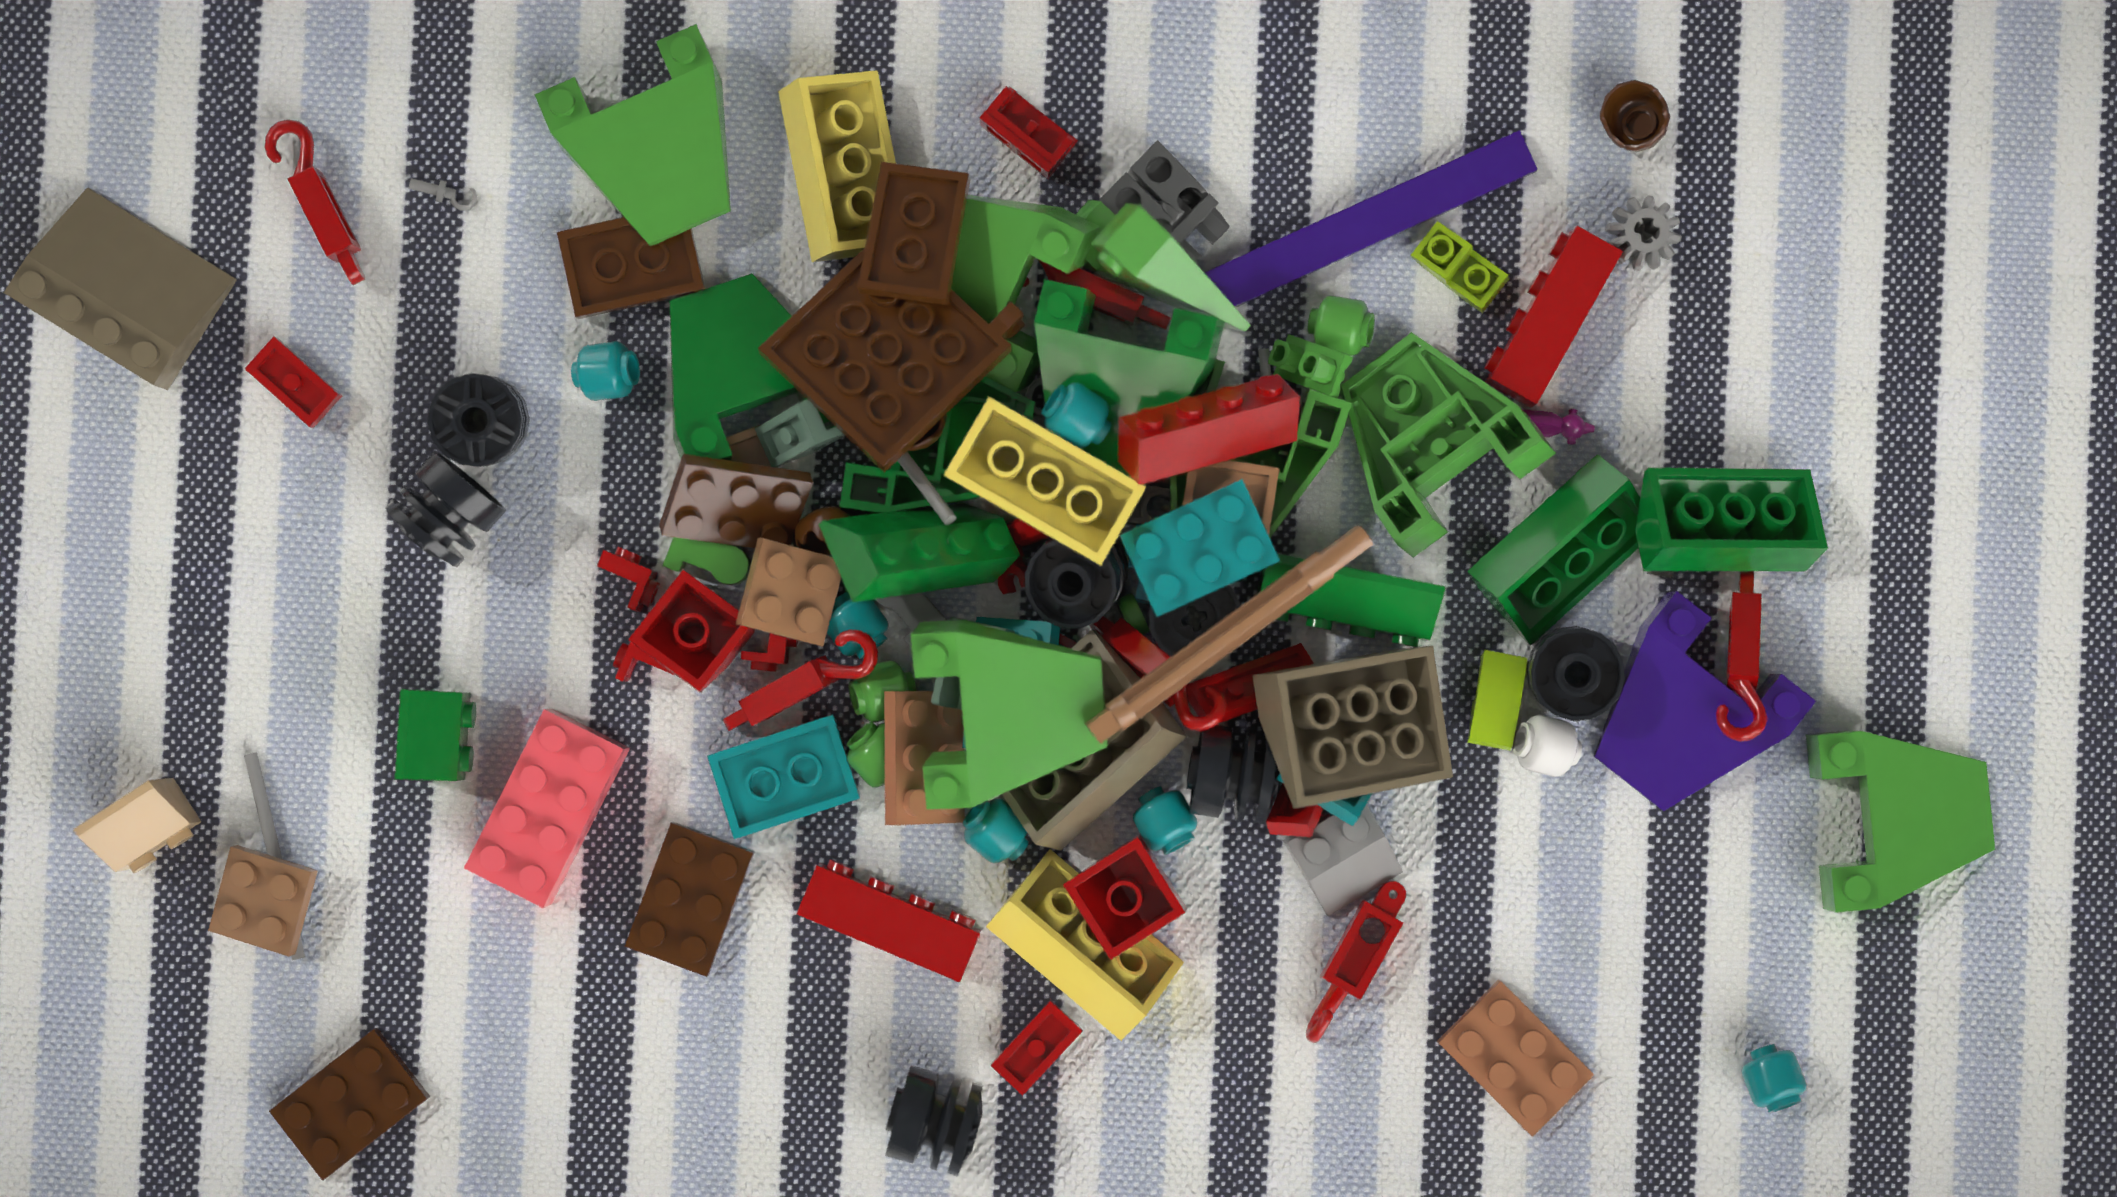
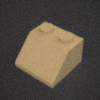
(140, 825)

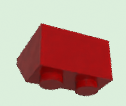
(692, 632)
(1125, 897)

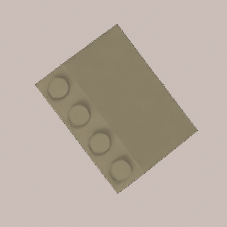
(121, 288)
(1355, 724)
(1074, 796)

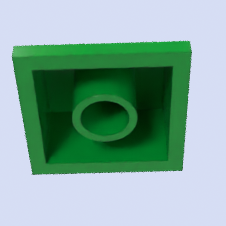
(434, 735)

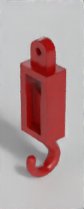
(318, 200)
(1110, 297)
(1144, 657)
(1744, 659)
(803, 682)
(1354, 960)

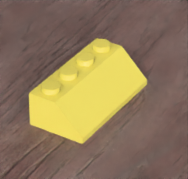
(836, 150)
(1045, 481)
(1057, 941)

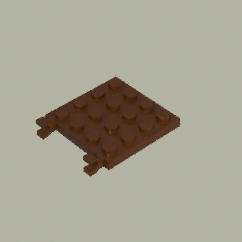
(886, 363)

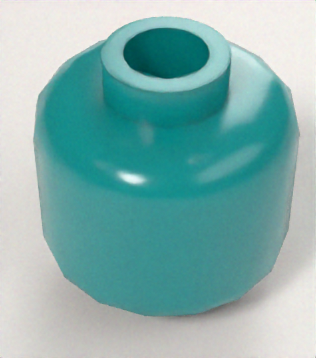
(605, 371)
(1077, 415)
(857, 616)
(1165, 820)
(995, 831)
(1774, 1078)

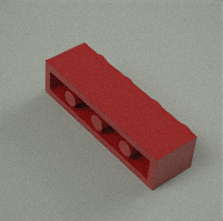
(1553, 316)
(1208, 429)
(889, 921)

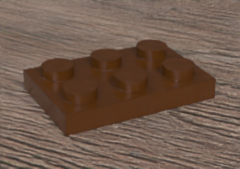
(914, 233)
(616, 268)
(734, 502)
(689, 899)
(349, 1104)

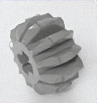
(1655, 223)

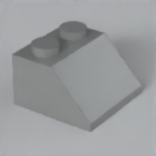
(1344, 859)

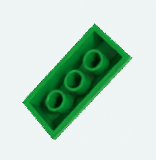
(1729, 520)
(1561, 549)
(917, 552)
(1365, 603)

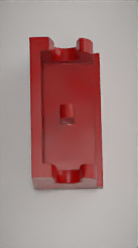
(1027, 132)

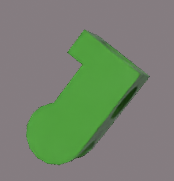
(724, 561)

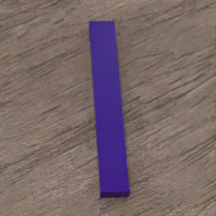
(1374, 220)

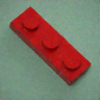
(1238, 682)

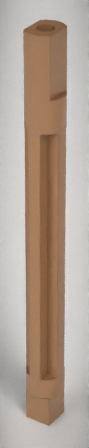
(1227, 635)

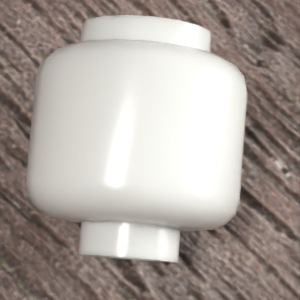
(1547, 745)

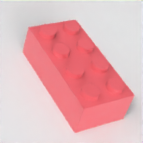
(547, 808)

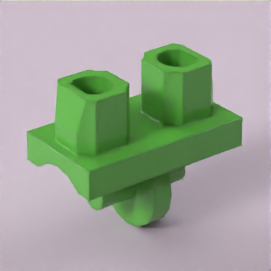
(1309, 364)

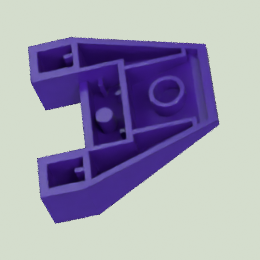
(1664, 722)

